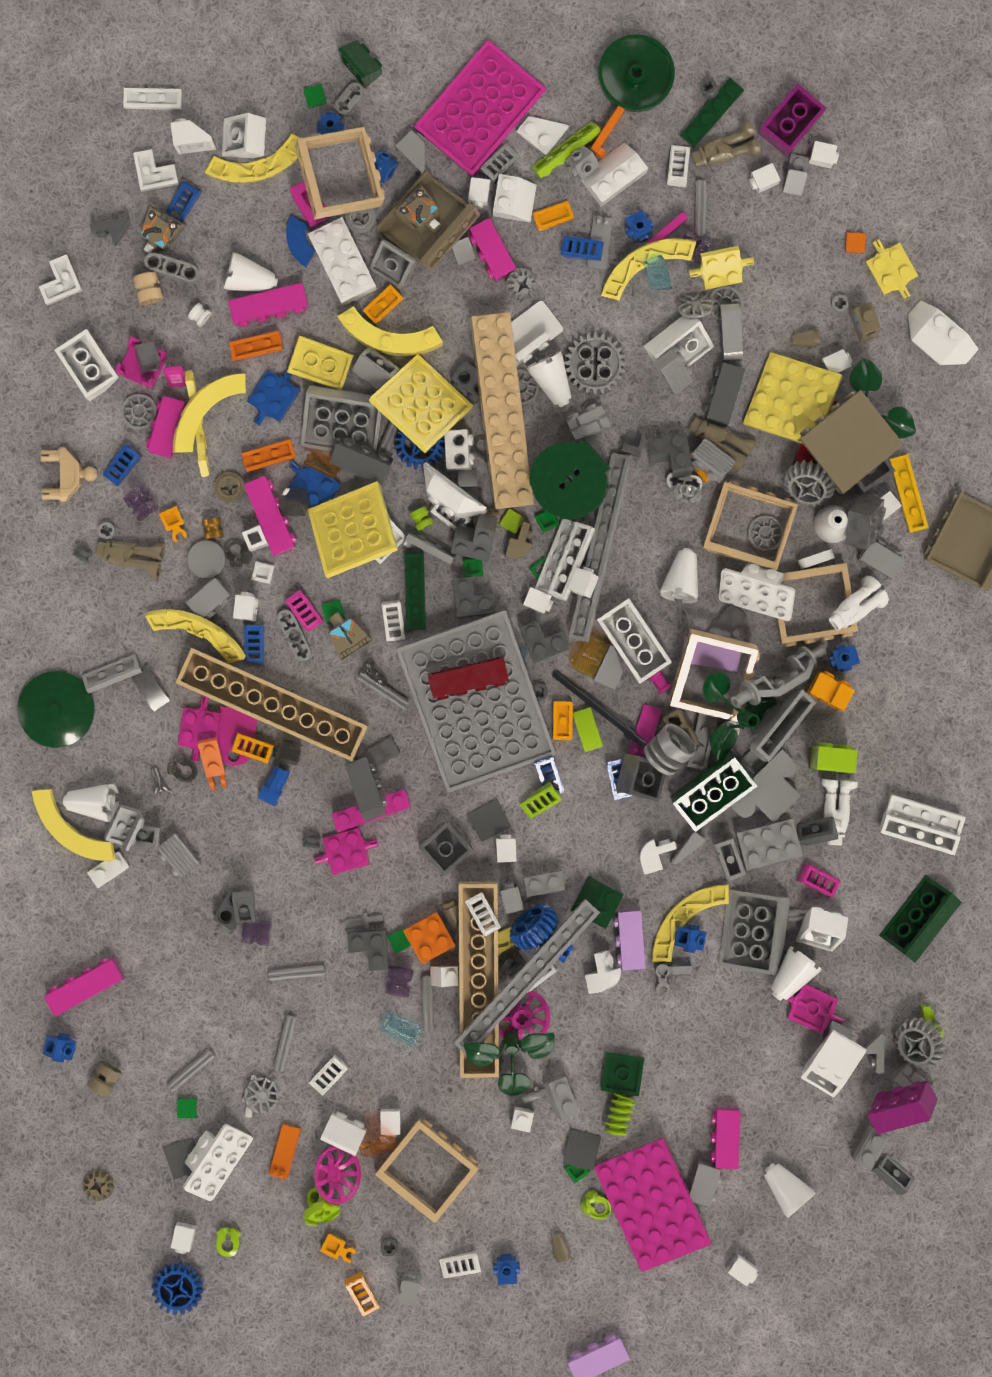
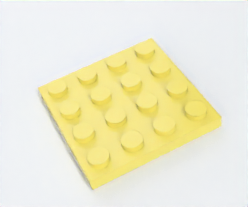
(791, 397)
(421, 403)
(352, 529)

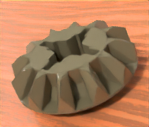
(237, 492)
(102, 1177)

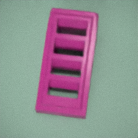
(175, 376)
(296, 596)
(804, 874)

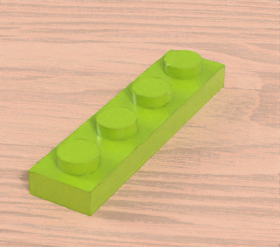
(564, 150)

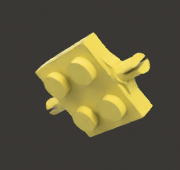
(721, 267)
(891, 269)

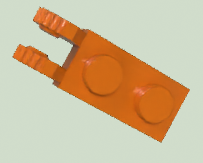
(212, 761)

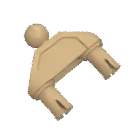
(70, 474)

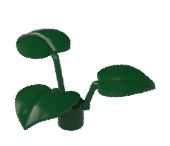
(867, 377)
(724, 738)
(536, 1044)

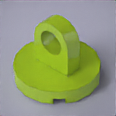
(319, 1211)

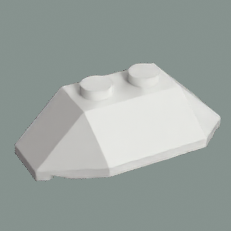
(939, 335)
(450, 496)

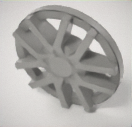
(725, 299)
(695, 304)
(524, 387)
(138, 411)
(765, 533)
(261, 1095)

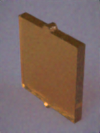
(321, 462)

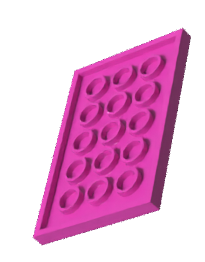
(480, 108)
(652, 1204)

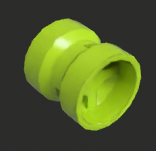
(418, 515)

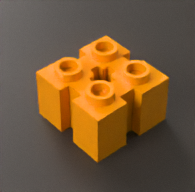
(829, 691)

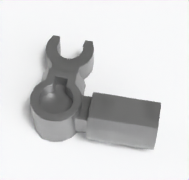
(676, 969)

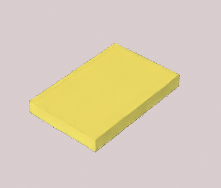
(320, 363)

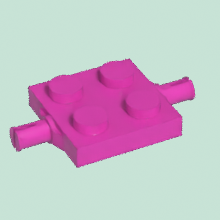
(198, 725)
(346, 851)
(813, 1008)

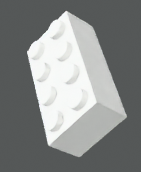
(342, 261)
(633, 641)

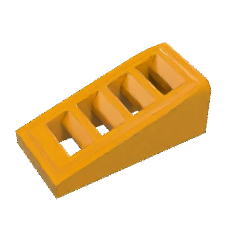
(254, 741)
(355, 1279)

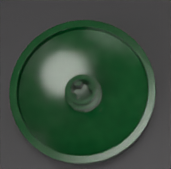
(636, 73)
(56, 709)

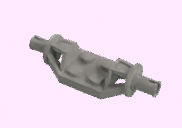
(798, 670)

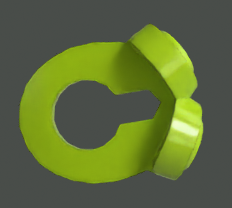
(593, 1197)
(221, 1237)

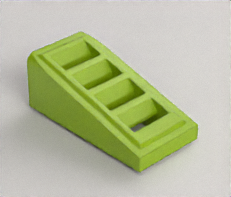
(556, 797)

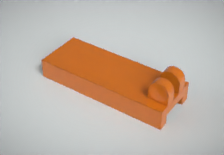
(597, 146)
(256, 346)
(268, 455)
(284, 1151)

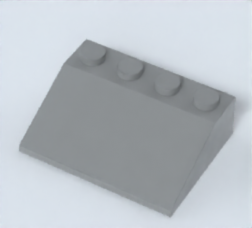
(339, 414)
(754, 932)

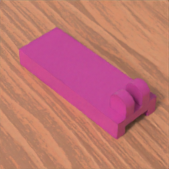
(670, 228)
(645, 728)

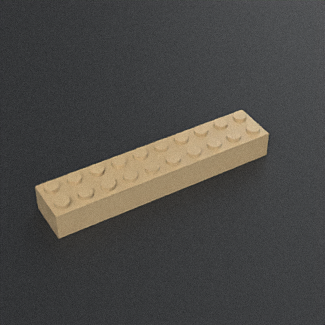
(501, 410)
(272, 704)
(477, 969)

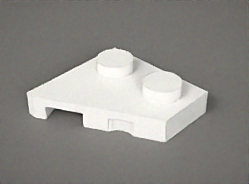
(542, 133)

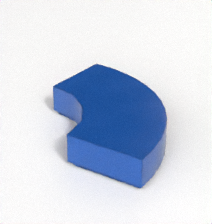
(297, 241)

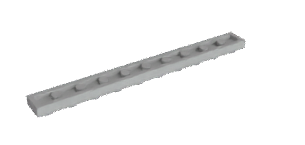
(601, 545)
(528, 975)

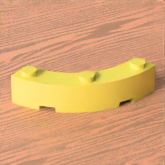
(387, 342)

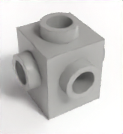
(582, 163)

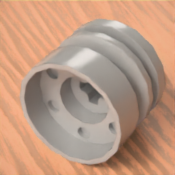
(670, 749)

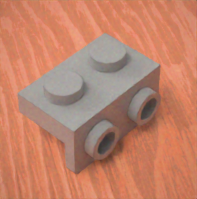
(124, 826)

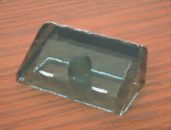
(658, 273)
(401, 1029)

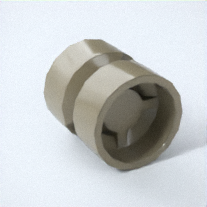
(102, 1085)

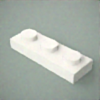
(152, 98)

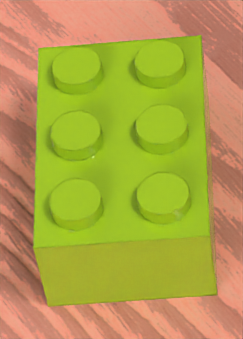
(837, 759)

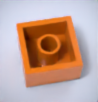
(429, 937)

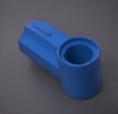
(273, 788)

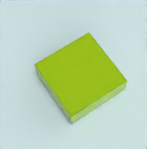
(512, 521)

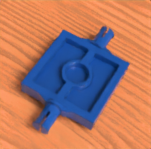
(273, 396)
(319, 486)

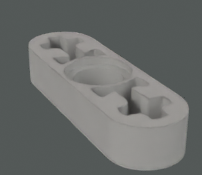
(292, 620)

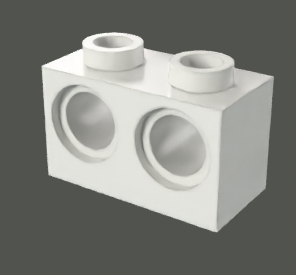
(453, 451)
(245, 607)

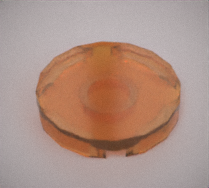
(380, 1146)

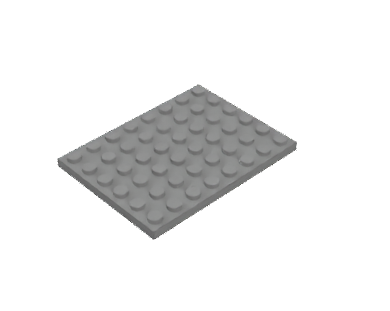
(485, 729)

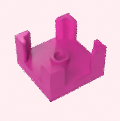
(300, 197)
(130, 368)

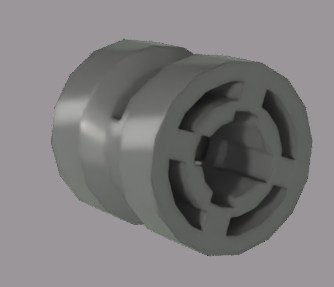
(505, 968)

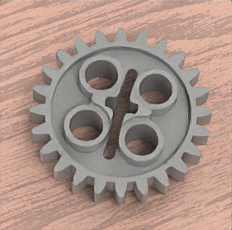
(612, 364)

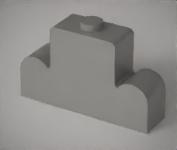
(780, 724)
(773, 793)

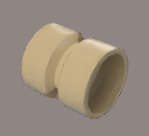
(147, 287)

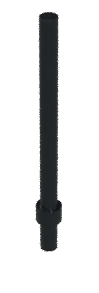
(628, 732)

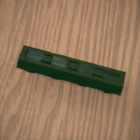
(711, 113)
(415, 591)

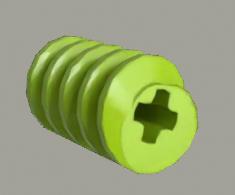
(620, 1115)

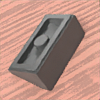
(817, 831)
(893, 1175)

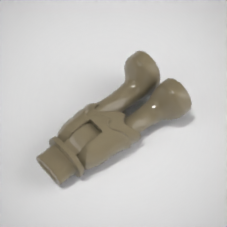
(720, 151)
(720, 435)
(123, 555)

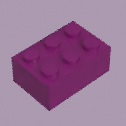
(792, 120)
(902, 1107)

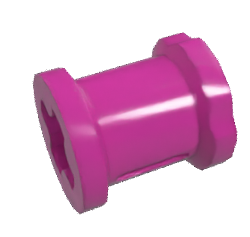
(660, 682)

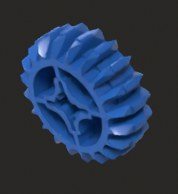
(412, 459)
(533, 927)
(184, 1273)

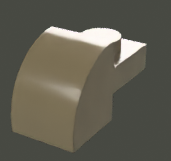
(520, 548)
(681, 719)

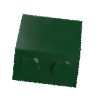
(360, 63)
(602, 898)

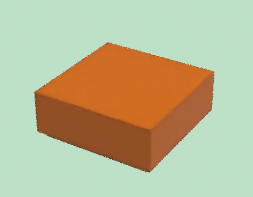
(855, 242)

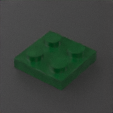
(622, 1074)

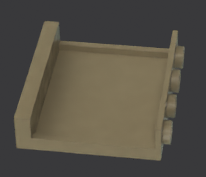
(430, 247)
(850, 440)
(964, 542)

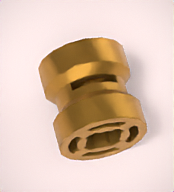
(212, 526)

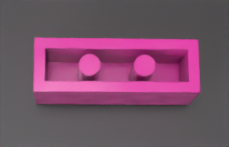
(491, 250)
(164, 427)
(726, 1138)

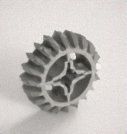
(808, 483)
(909, 1038)

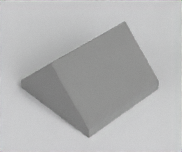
(392, 264)

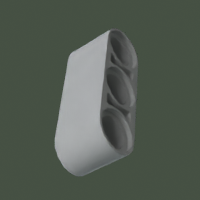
(165, 262)
(731, 331)

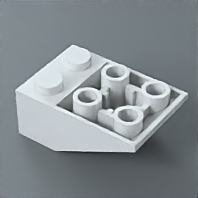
(833, 1063)

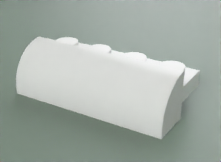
(564, 556)
(922, 824)

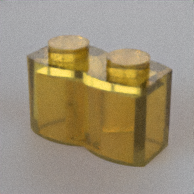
(590, 656)

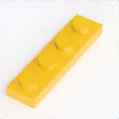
(908, 494)

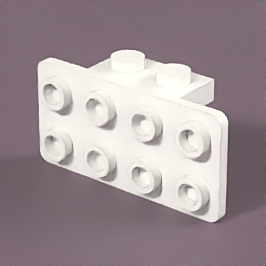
(534, 331)
(757, 591)
(214, 1160)

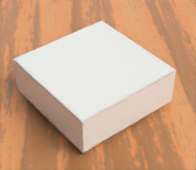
(262, 572)

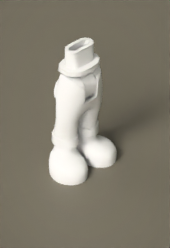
(851, 612)
(842, 814)

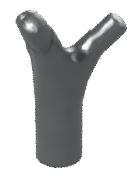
(159, 784)

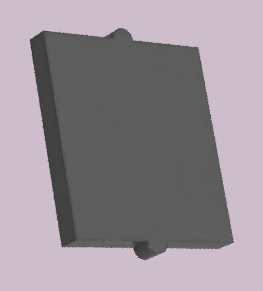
(489, 820)
(581, 1150)
(177, 1155)

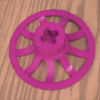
(523, 1017)
(333, 1175)

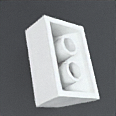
(615, 174)
(682, 336)
(87, 365)

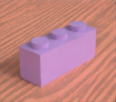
(714, 656)
(630, 940)
(598, 1357)

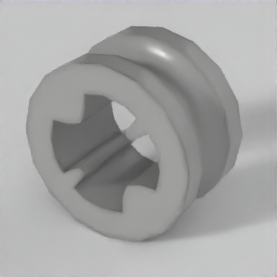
(844, 307)
(103, 535)

